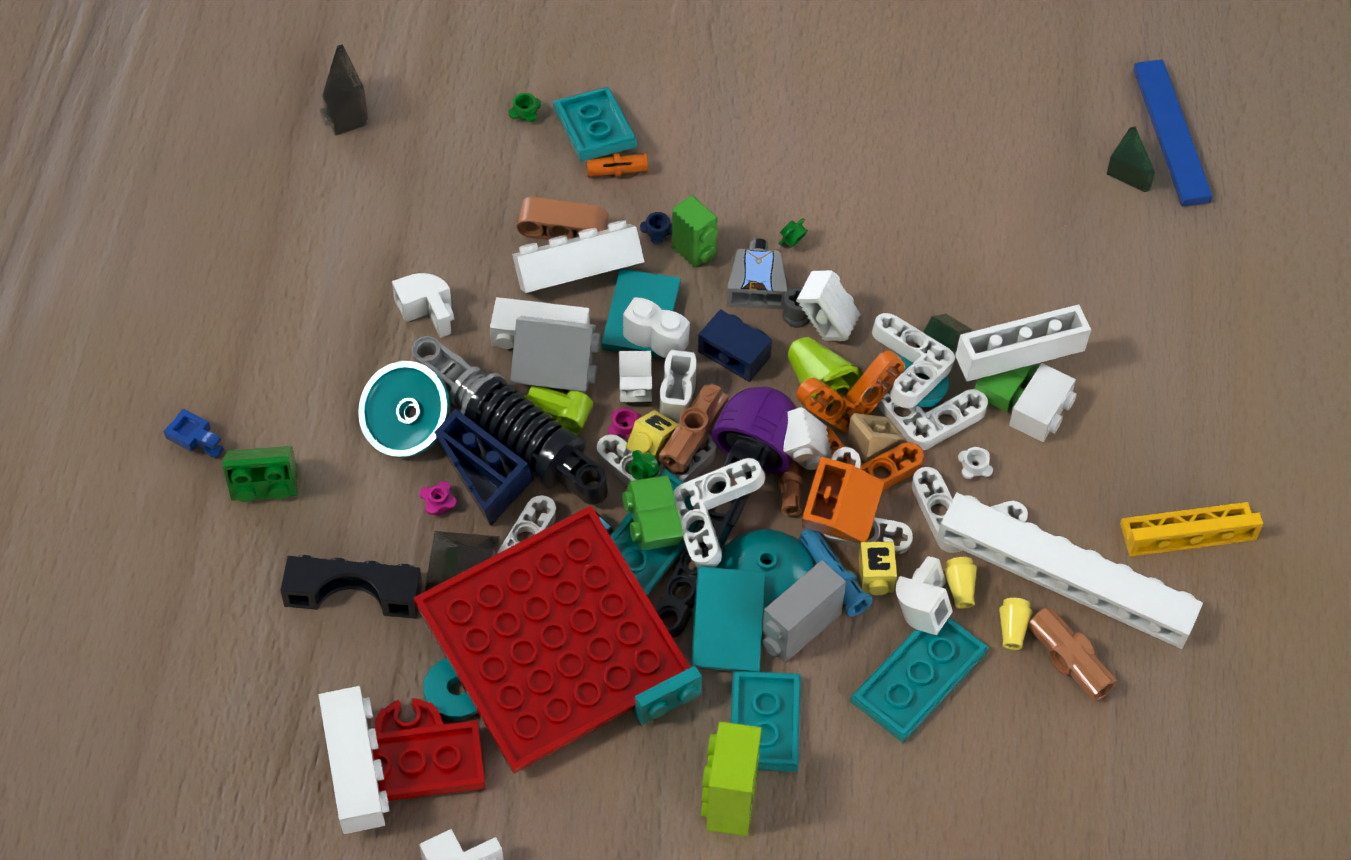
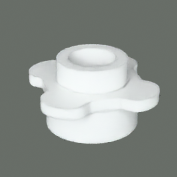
(975, 455)

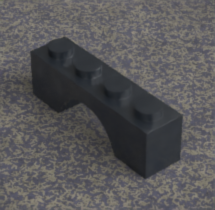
(312, 580)

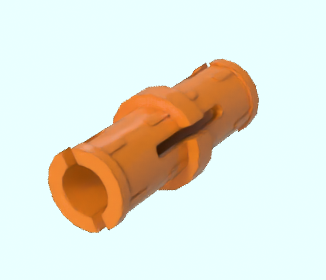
(638, 163)

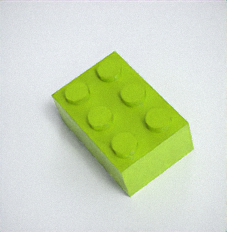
(730, 778)

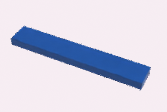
(1172, 133)

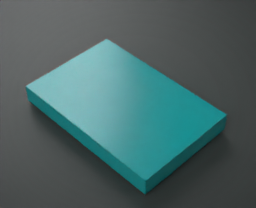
(594, 124)
(630, 284)
(728, 619)
(774, 704)

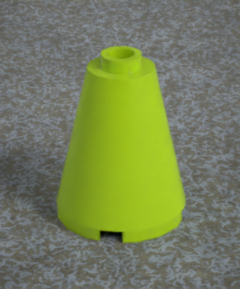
(814, 360)

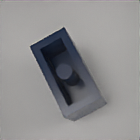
(734, 345)

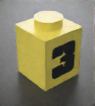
(651, 433)
(877, 567)

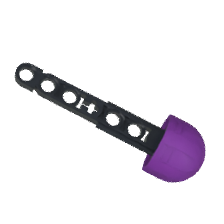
(748, 427)

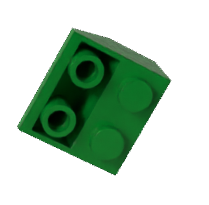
(260, 473)

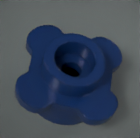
(654, 221)

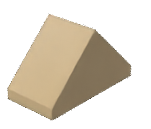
(873, 435)

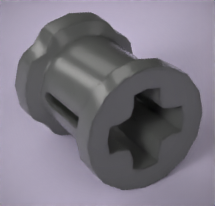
(793, 313)

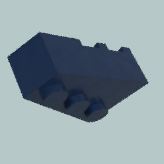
(484, 465)

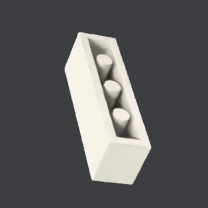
(577, 257)
(1022, 342)
(352, 760)

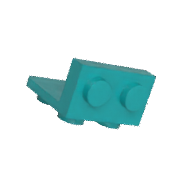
(668, 695)

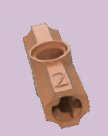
(685, 439)
(1072, 653)

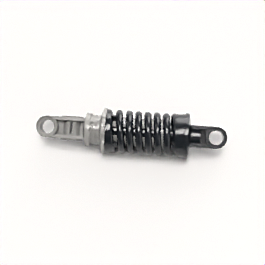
(516, 422)

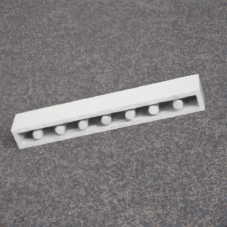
(1069, 570)

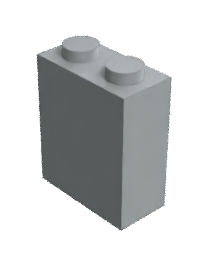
(554, 353)
(803, 611)

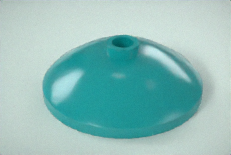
(388, 403)
(787, 554)

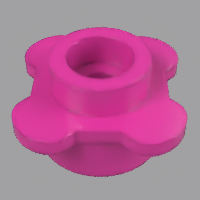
(620, 417)
(438, 506)

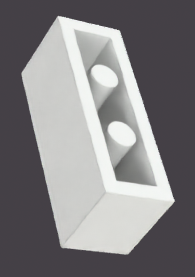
(508, 310)

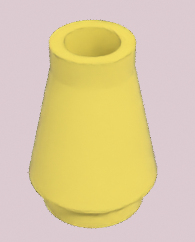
(961, 580)
(1014, 622)

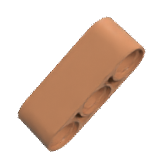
(554, 218)

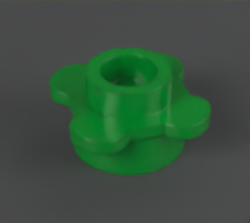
(525, 107)
(793, 233)
(643, 465)

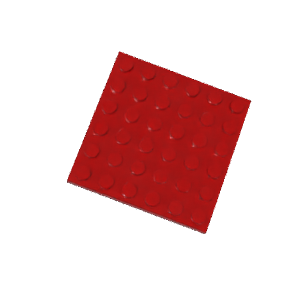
(551, 638)

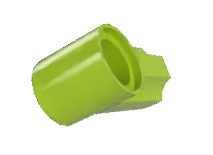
(569, 408)

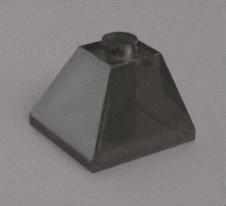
(343, 96)
(457, 552)

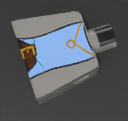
(757, 278)

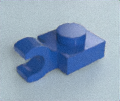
(191, 430)

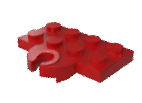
(426, 754)

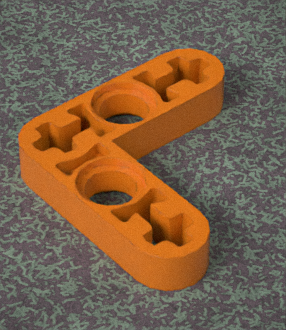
(885, 367)
(886, 460)

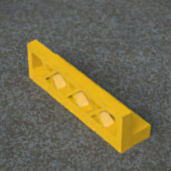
(1190, 534)

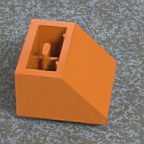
(842, 501)

